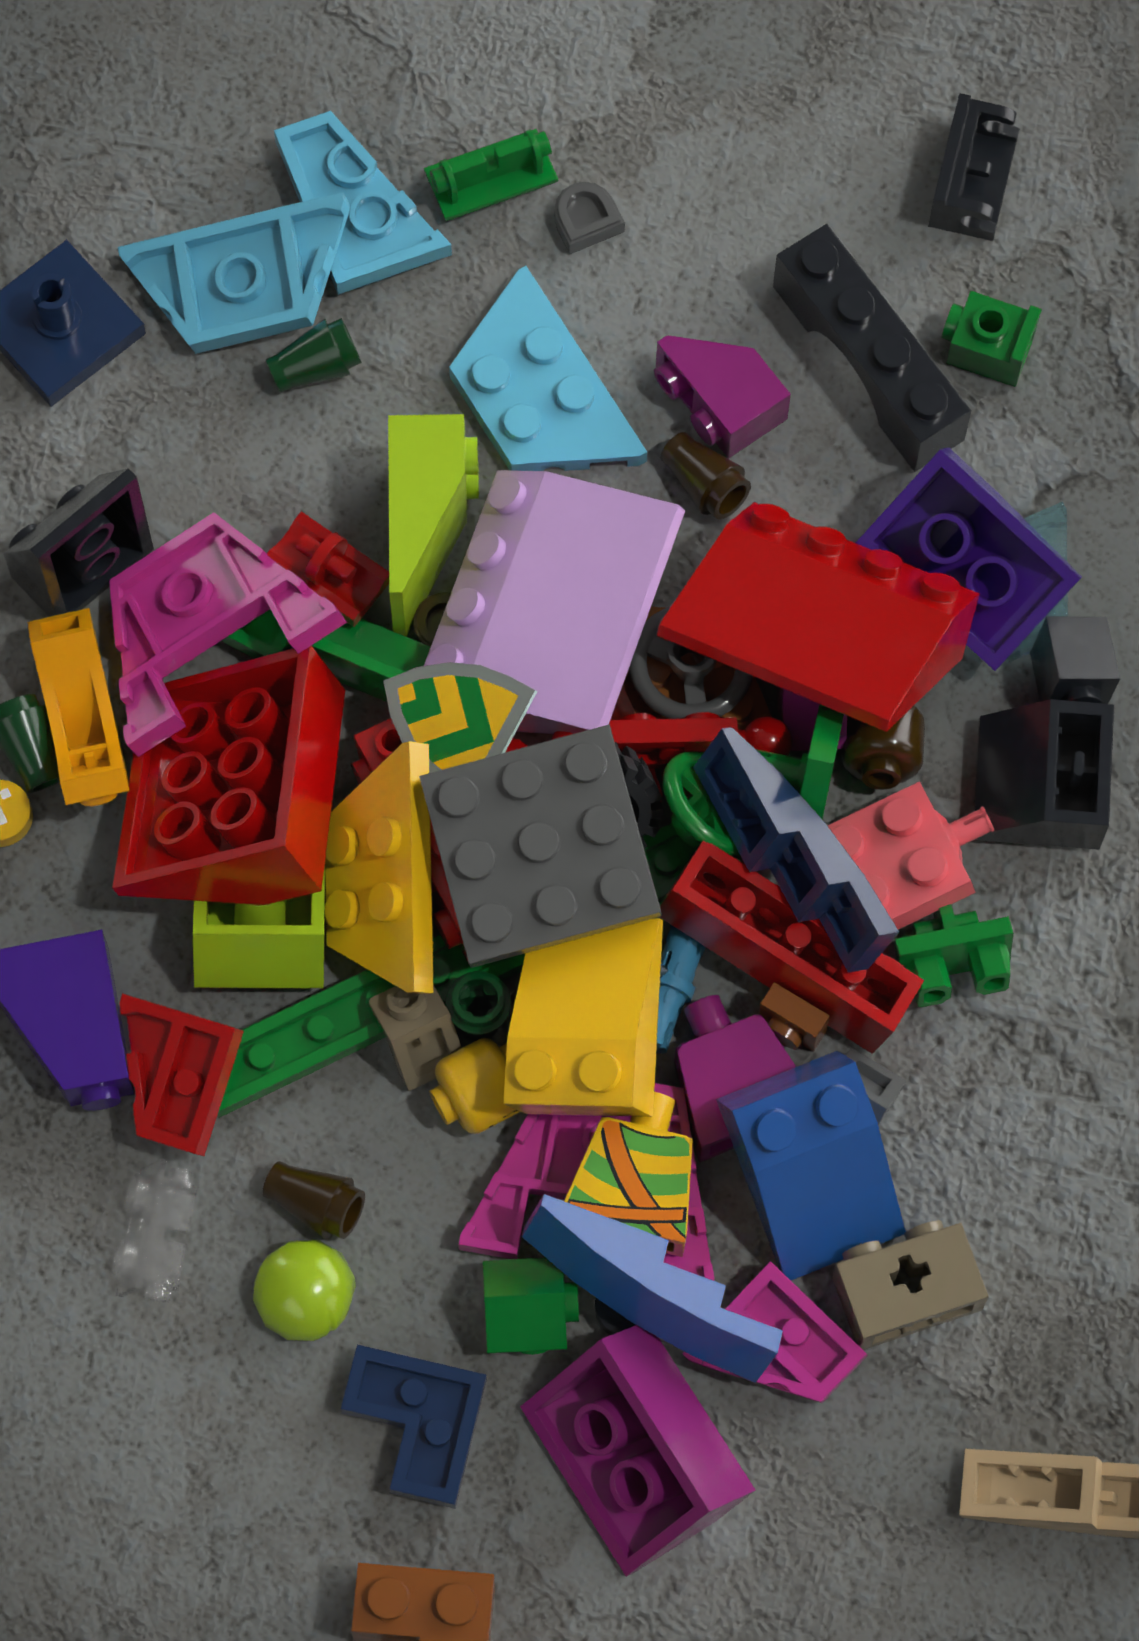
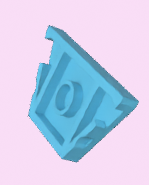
(243, 273)
(539, 389)

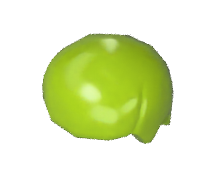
(304, 1290)

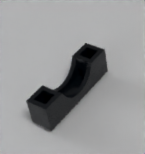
(906, 387)

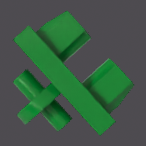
(955, 946)

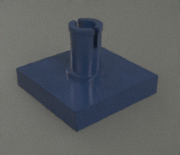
(63, 323)

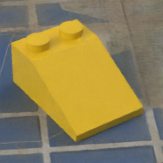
(587, 1026)

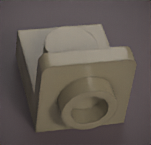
(416, 1032)

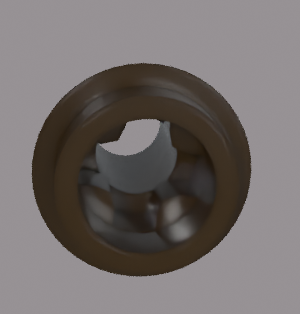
(708, 478)
(316, 1198)

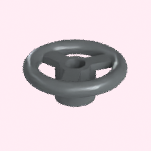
(691, 675)

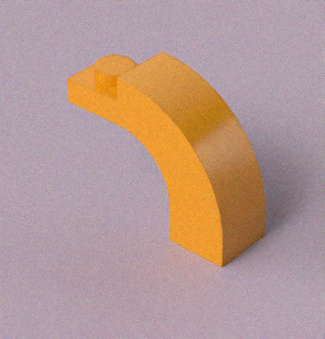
(78, 708)

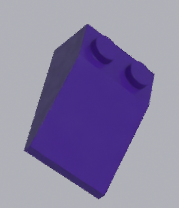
(965, 529)

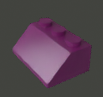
(636, 1447)

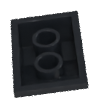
(81, 544)

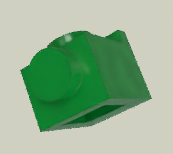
(989, 354)

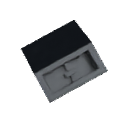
(1046, 773)

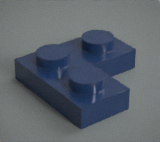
(433, 1405)

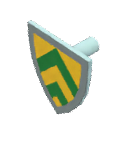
(457, 710)

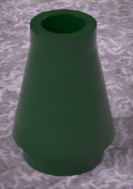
(314, 357)
(28, 742)
(478, 992)

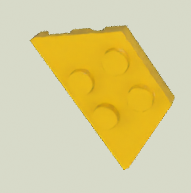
(382, 873)

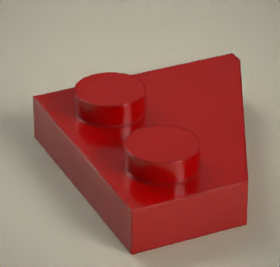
(177, 1072)

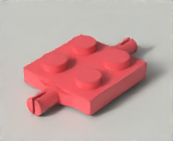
(911, 852)

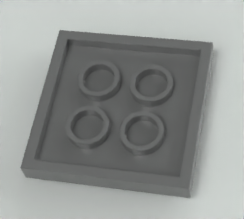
(540, 846)

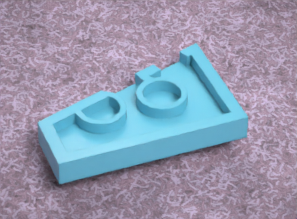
(383, 225)

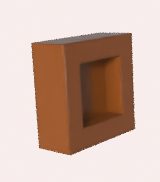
(793, 1019)

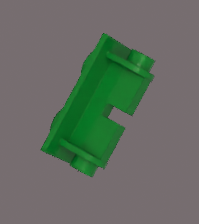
(492, 174)

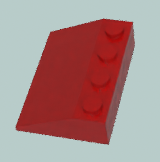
(822, 616)
(241, 791)

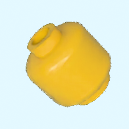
(472, 1086)

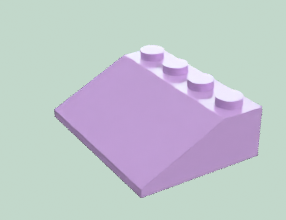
(558, 592)

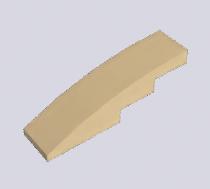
(1051, 1492)

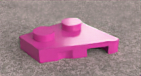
(812, 1349)

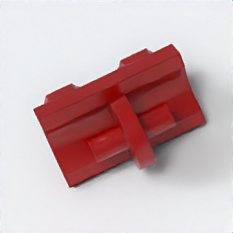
(331, 567)

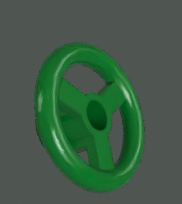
(694, 816)

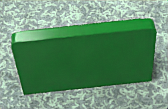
(369, 655)

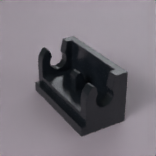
(975, 169)

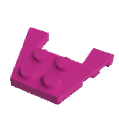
(190, 600)
(546, 1162)

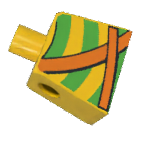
(639, 1174)

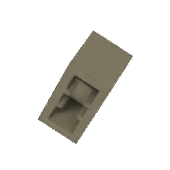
(885, 1312)

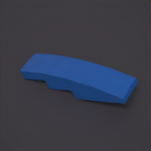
(630, 1276)

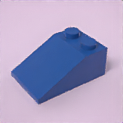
(813, 1163)

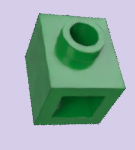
(527, 1306)

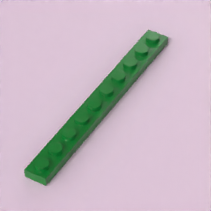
(341, 1018)

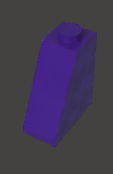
(69, 1015)

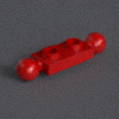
(663, 739)

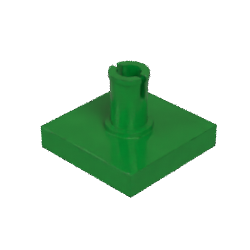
(814, 770)

